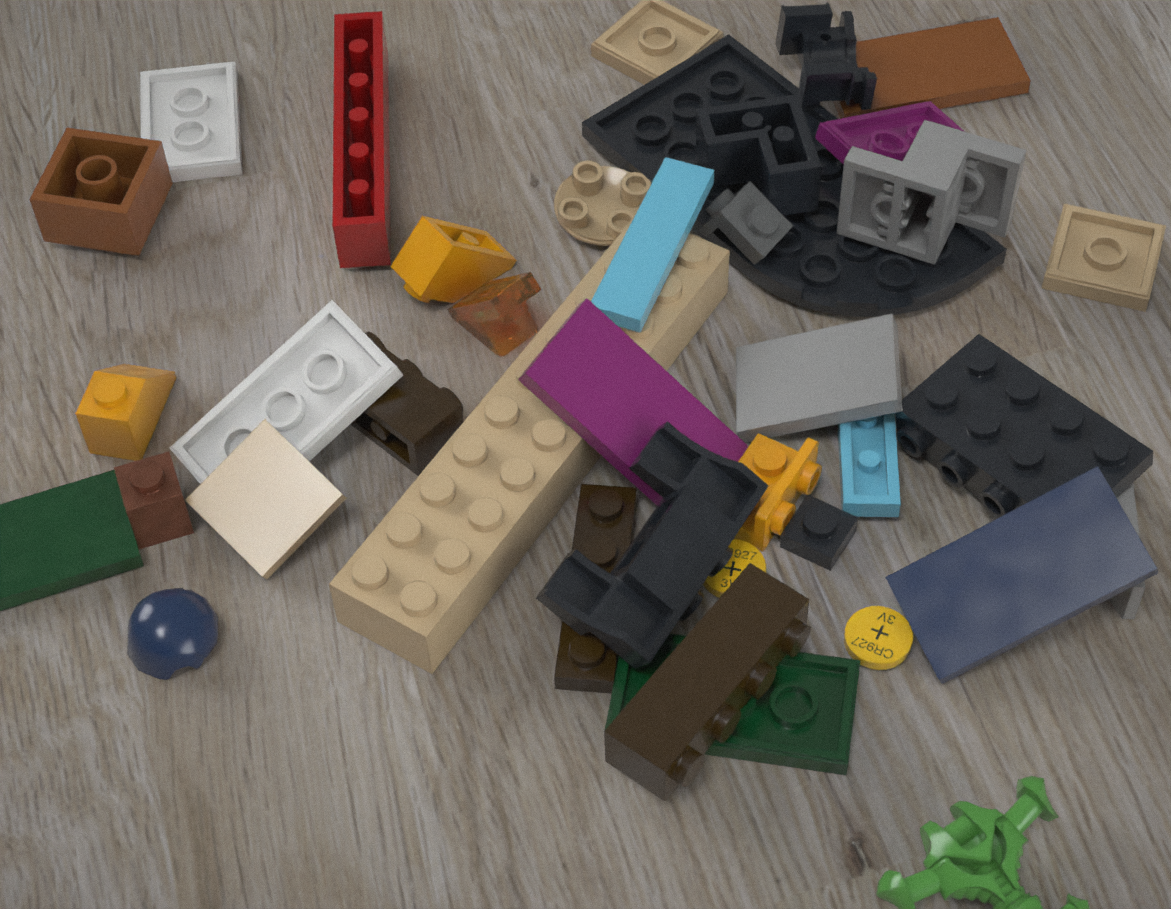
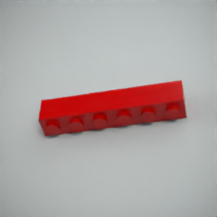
(361, 141)

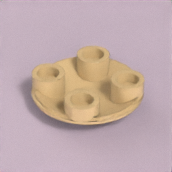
(599, 201)

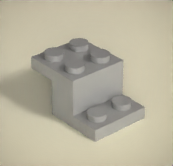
(939, 183)

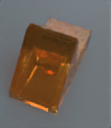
(499, 312)

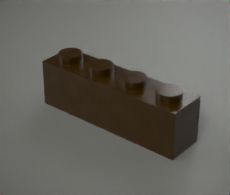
(707, 682)

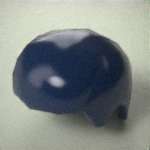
(171, 632)

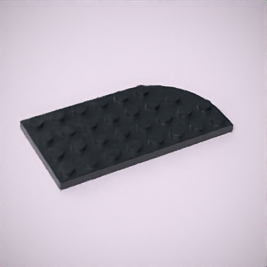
(811, 261)

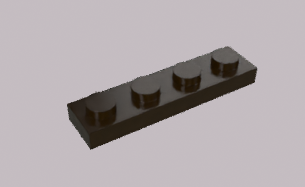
(602, 535)

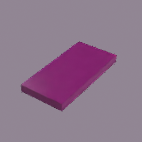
(618, 394)

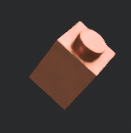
(153, 500)

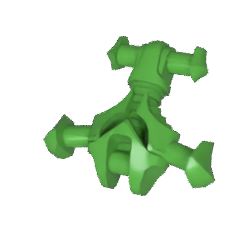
(977, 855)

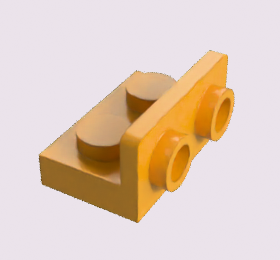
(788, 476)

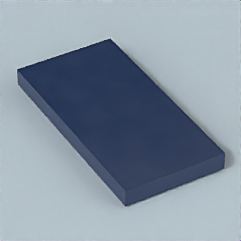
(1021, 575)

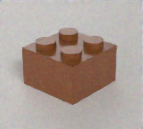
(102, 191)

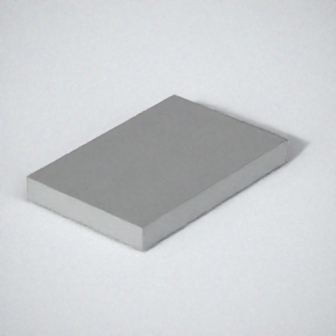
(818, 378)

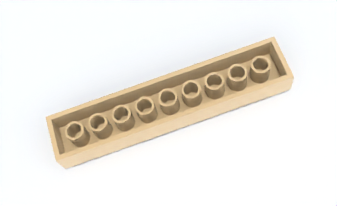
(499, 482)

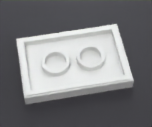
(195, 118)

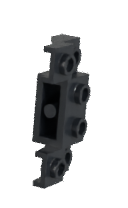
(668, 559)

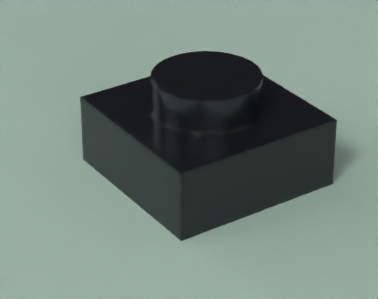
(818, 532)

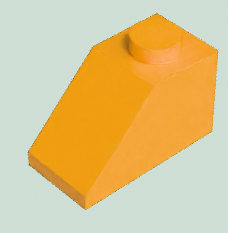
(449, 260)
(123, 409)

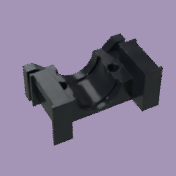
(825, 56)

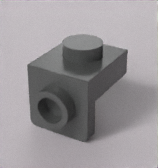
(747, 221)

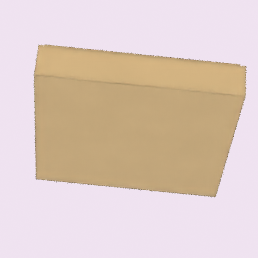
(652, 40)
(1104, 257)
(265, 499)

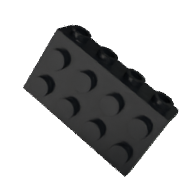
(1010, 431)

